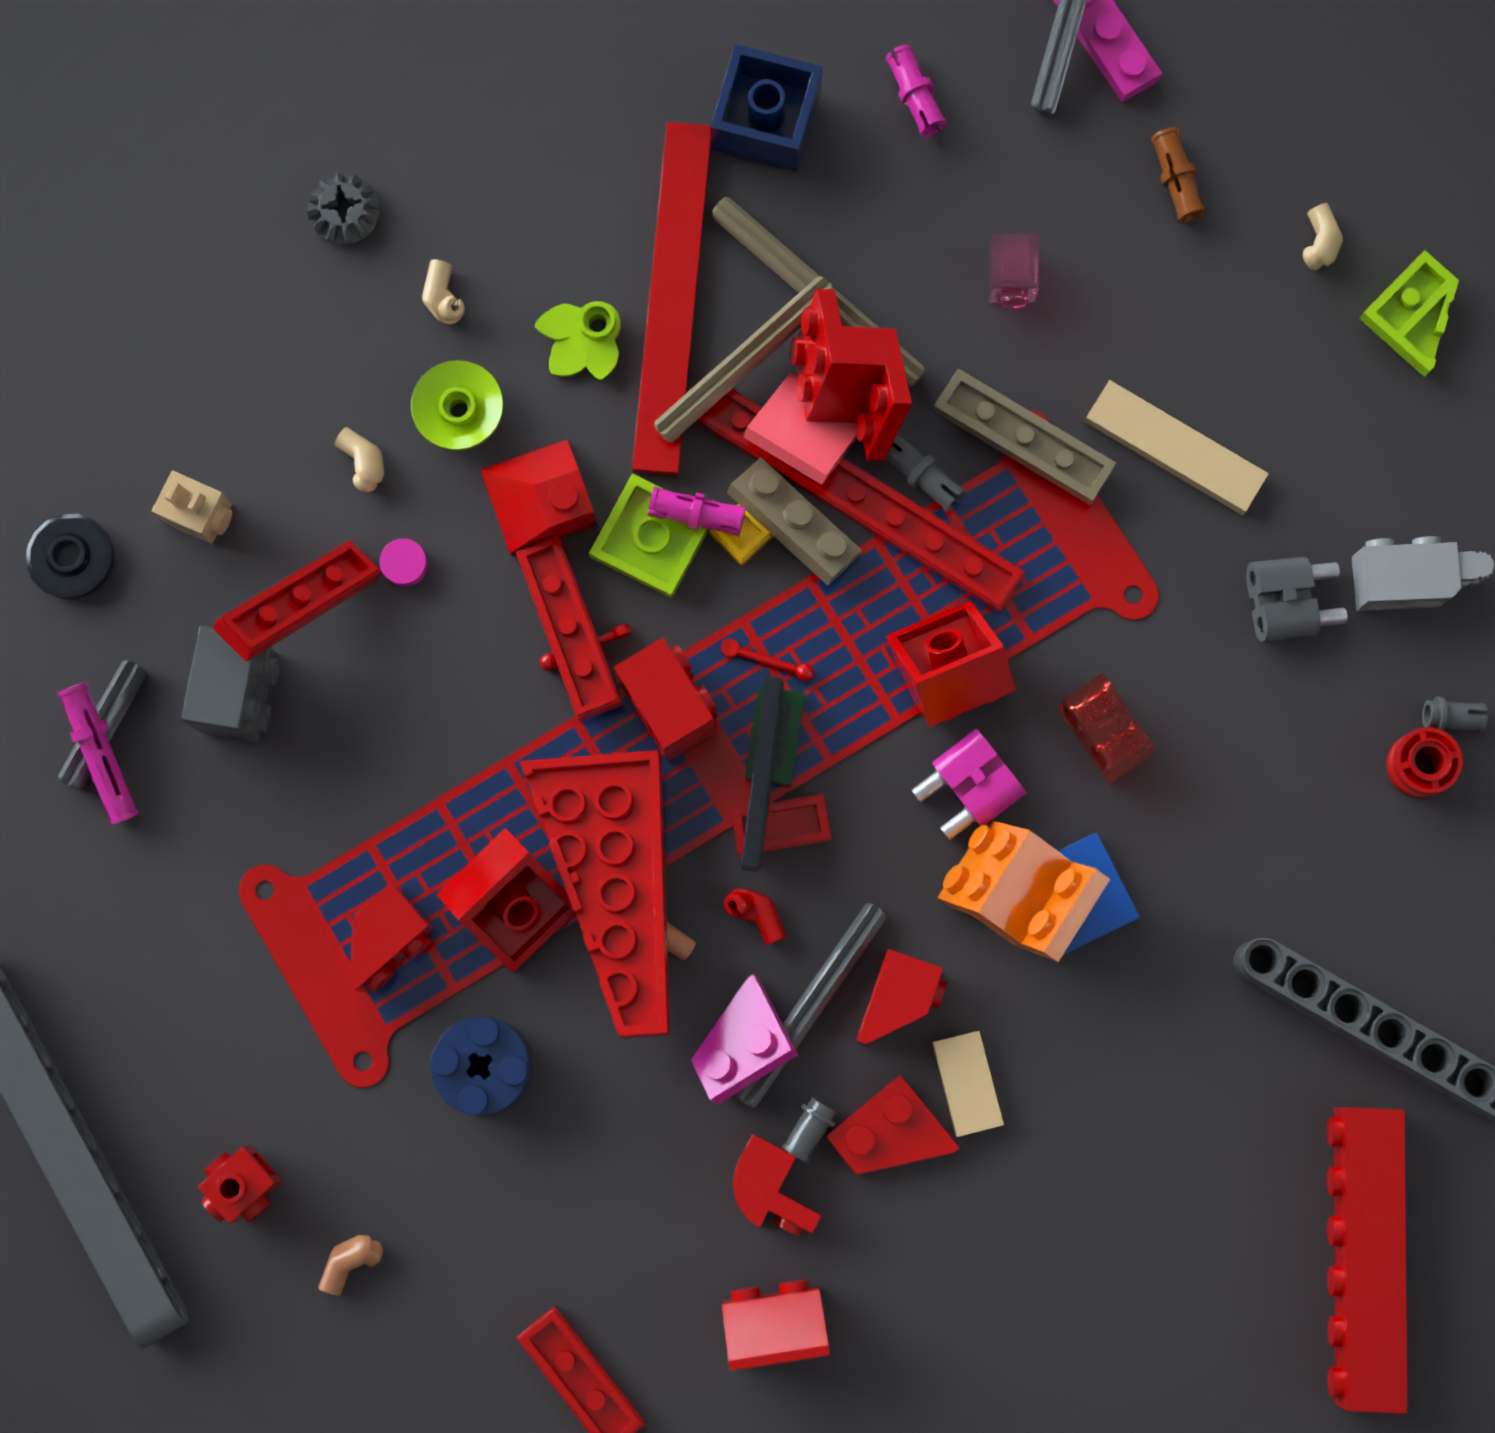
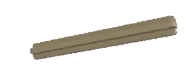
(737, 364)

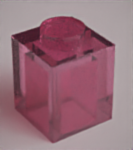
(1013, 269)

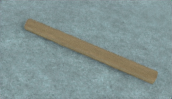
(794, 270)

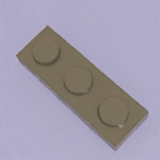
(794, 521)

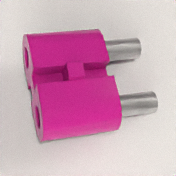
(976, 778)

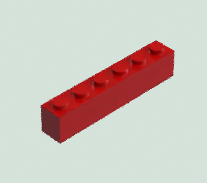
(1369, 1260)

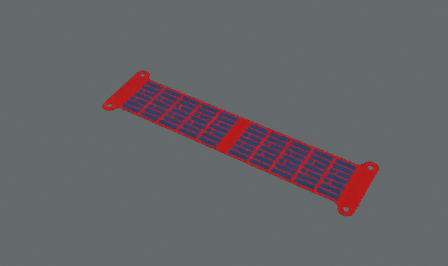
(1071, 564)

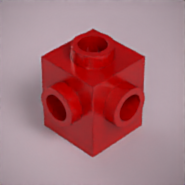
(255, 1180)

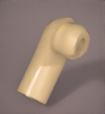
(1327, 240)
(437, 296)
(367, 459)

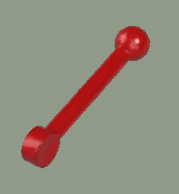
(731, 649)
(549, 663)

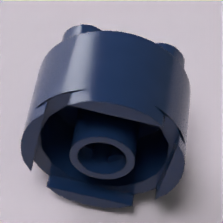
(454, 1061)

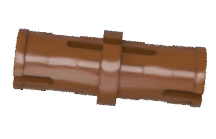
(1178, 174)

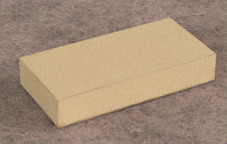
(967, 1083)

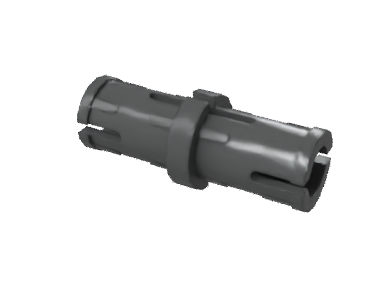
(924, 473)

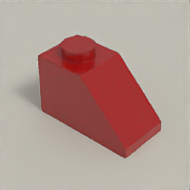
(900, 995)

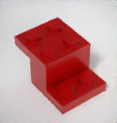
(850, 375)

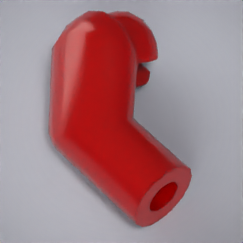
(758, 909)

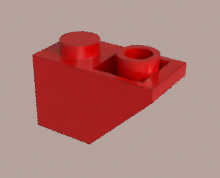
(383, 935)

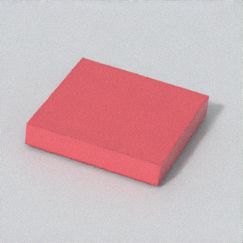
(802, 444)

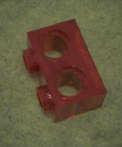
(1106, 728)

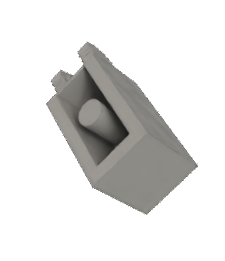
(1414, 573)

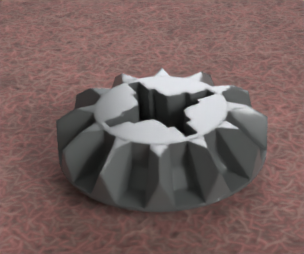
(359, 219)

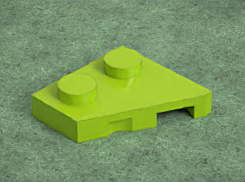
(1414, 311)

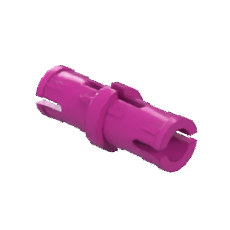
(916, 91)
(696, 511)

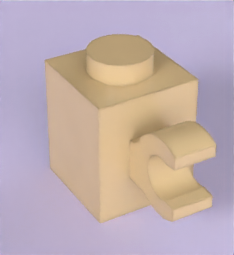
(193, 507)

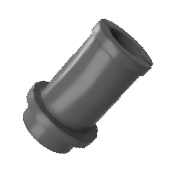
(1454, 715)
(809, 1129)

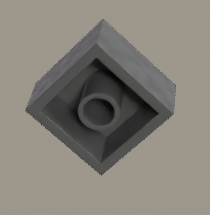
(227, 693)

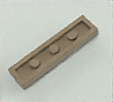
(1024, 436)

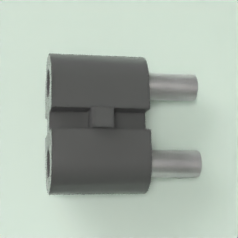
(1285, 599)

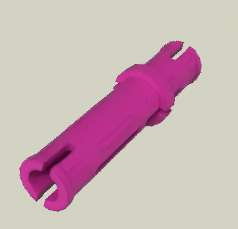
(97, 752)

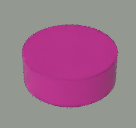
(403, 562)

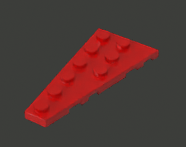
(611, 856)

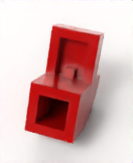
(757, 1187)

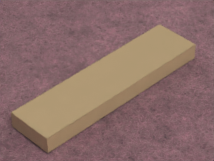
(1176, 447)

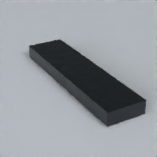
(762, 774)

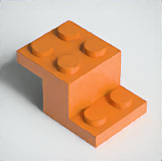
(1023, 889)

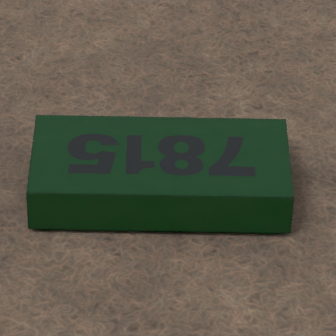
(787, 736)

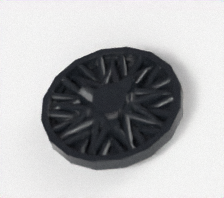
(69, 556)

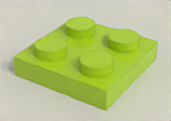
(644, 546)

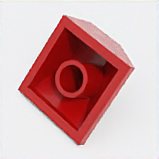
(539, 496)

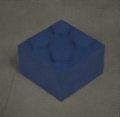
(766, 107)

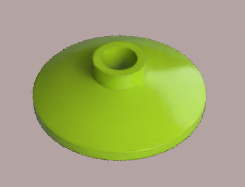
(451, 385)

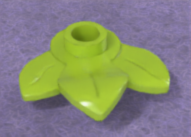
(578, 345)

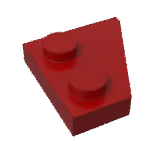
(890, 1131)

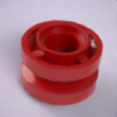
(1441, 749)

